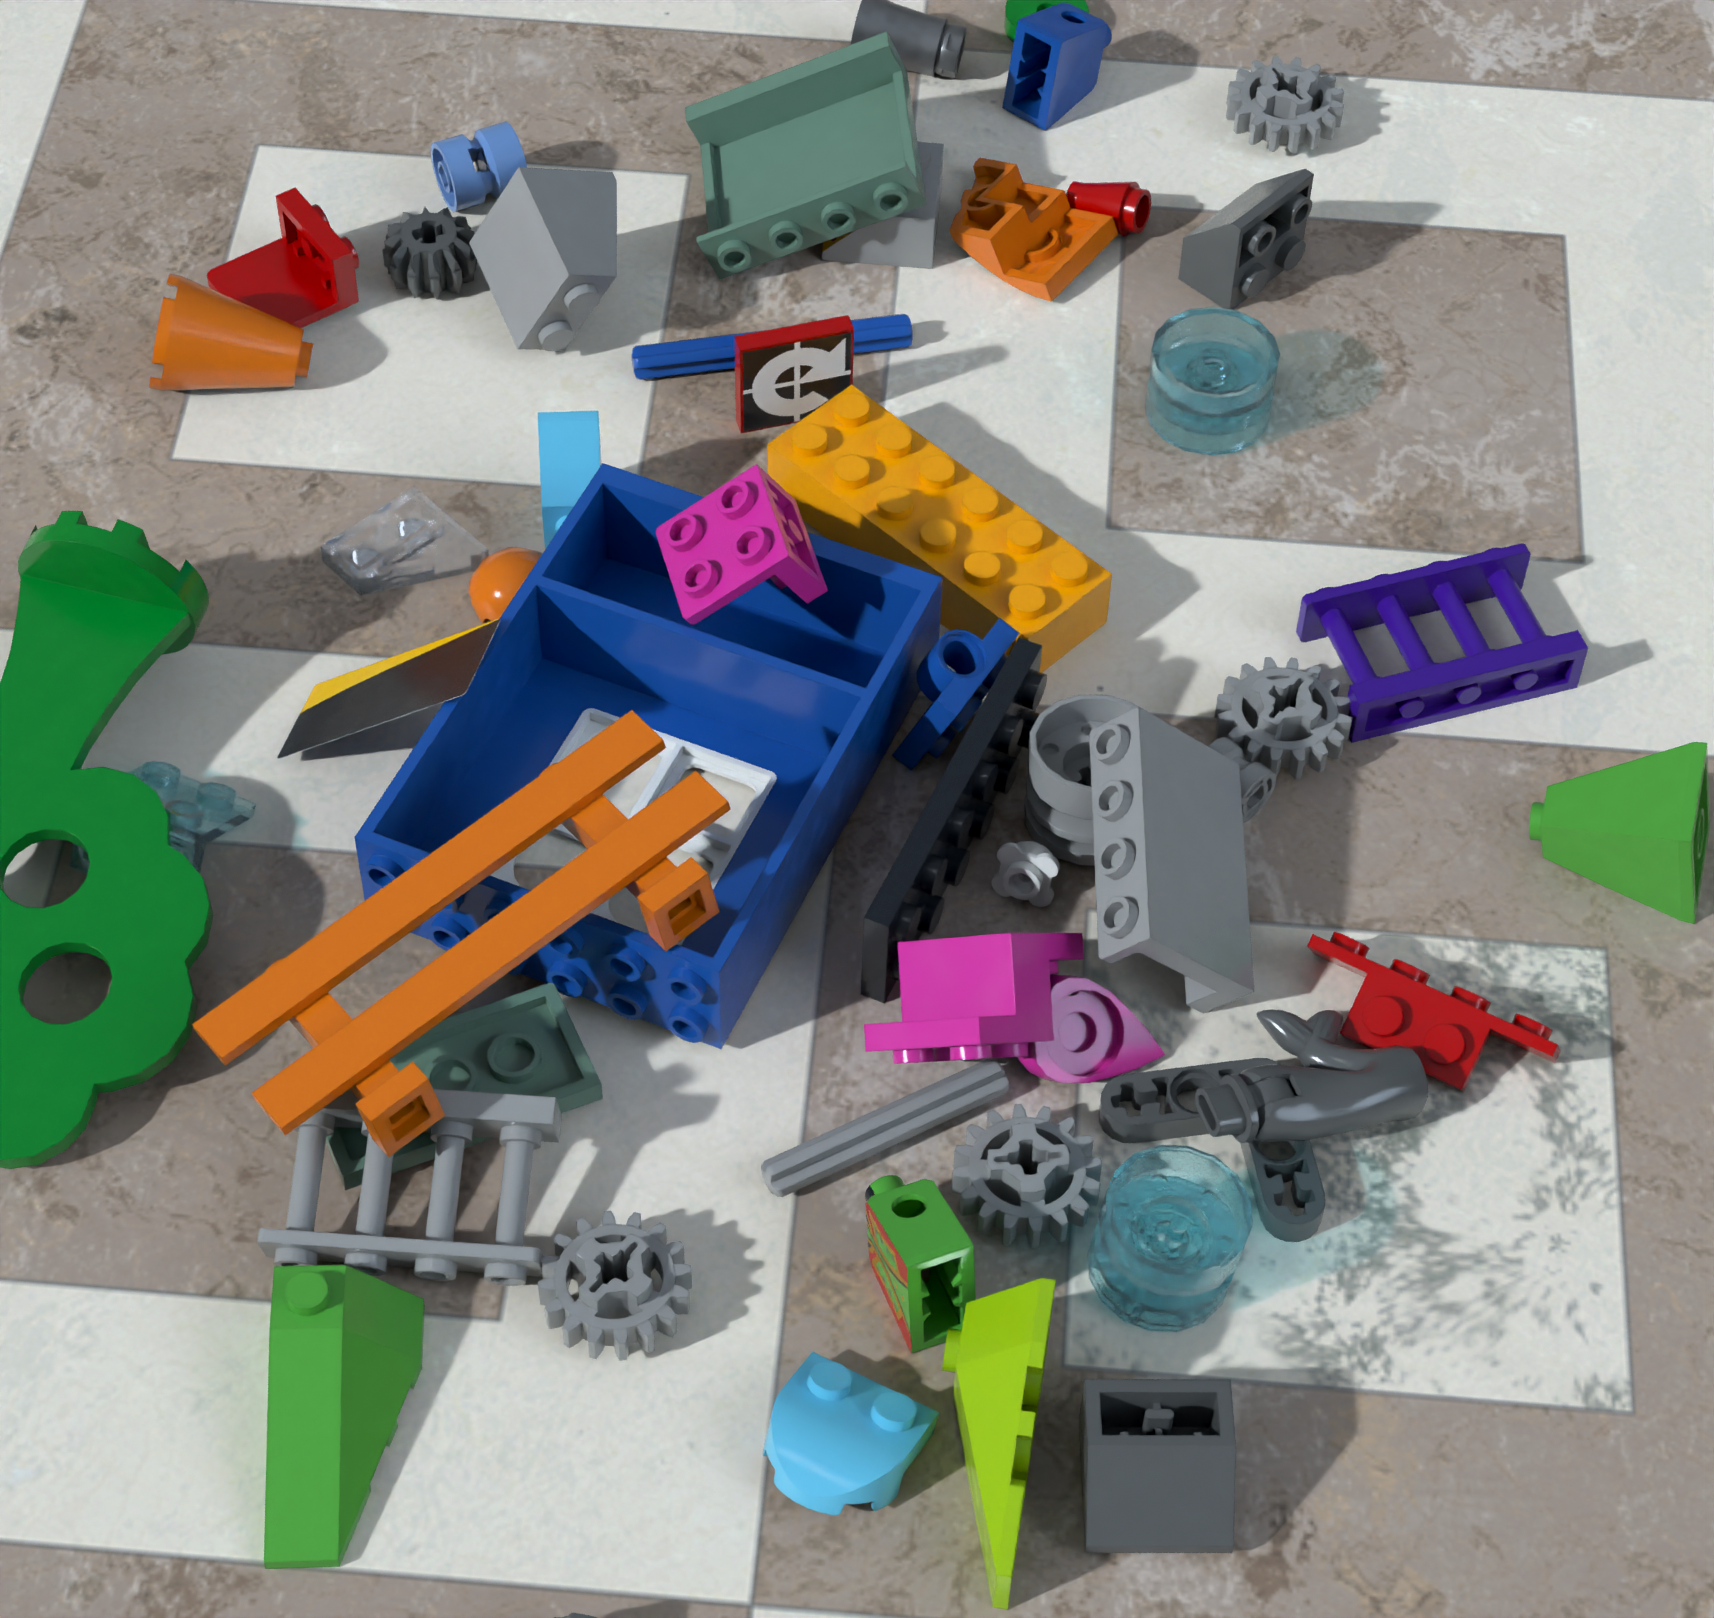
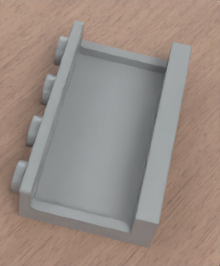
(1171, 856)

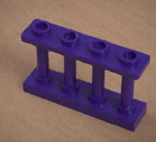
(1451, 688)

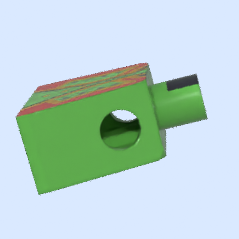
(913, 1231)

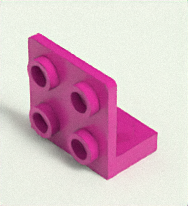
(736, 542)

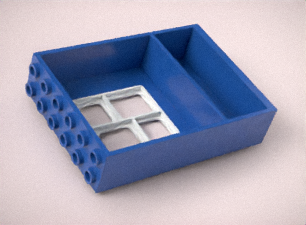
(755, 693)

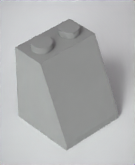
(549, 252)

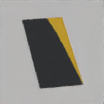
(390, 689)

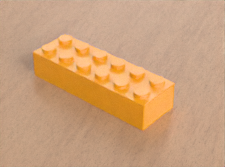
(901, 497)

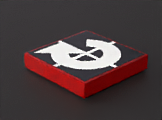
(791, 371)

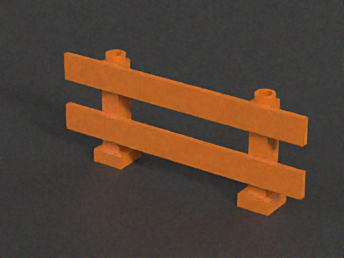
(358, 1050)

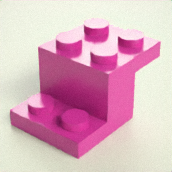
(974, 996)

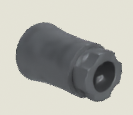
(920, 38)

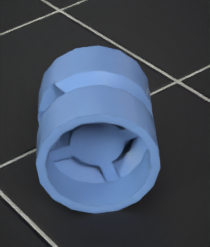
(496, 157)

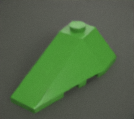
(336, 1383)

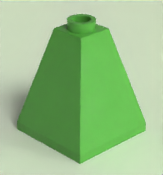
(1634, 828)

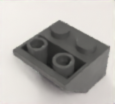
(1249, 240)
(1158, 1465)

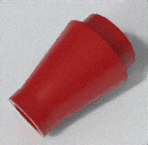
(1121, 200)

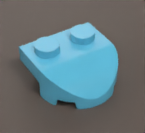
(843, 1437)

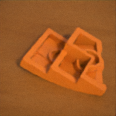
(1027, 230)

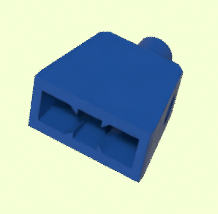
(1054, 63)

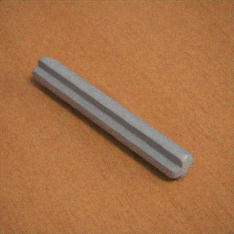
(884, 1127)

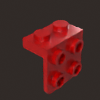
(297, 276)

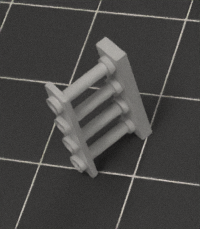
(515, 1119)

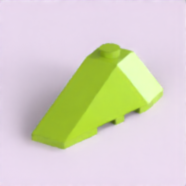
(996, 1406)

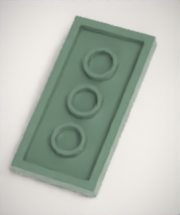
(503, 1048)

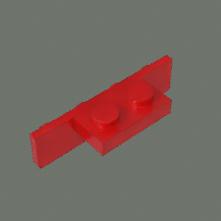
(1440, 1028)

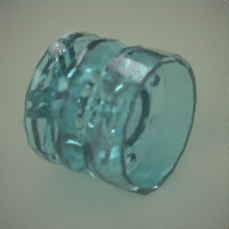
(1169, 1238)

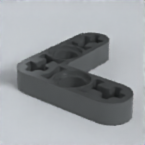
(1265, 1174)

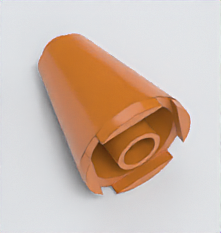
(223, 343)

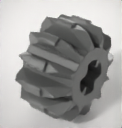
(430, 252)

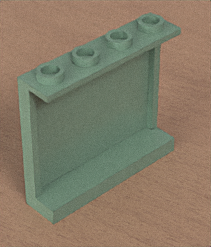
(807, 155)

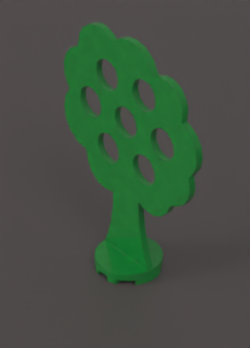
(84, 633)

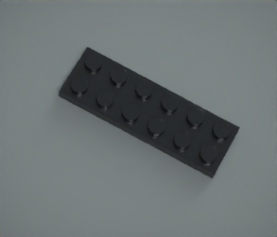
(953, 816)

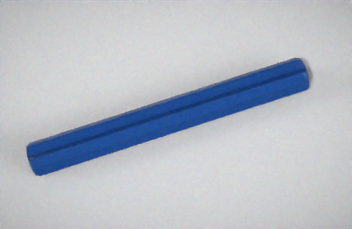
(718, 352)

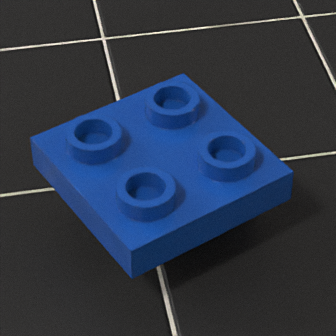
(957, 693)

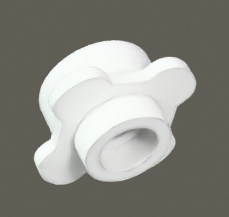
(1029, 859)

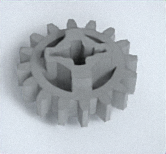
(1284, 104)
(1284, 716)
(1026, 1175)
(615, 1285)

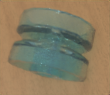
(1211, 380)

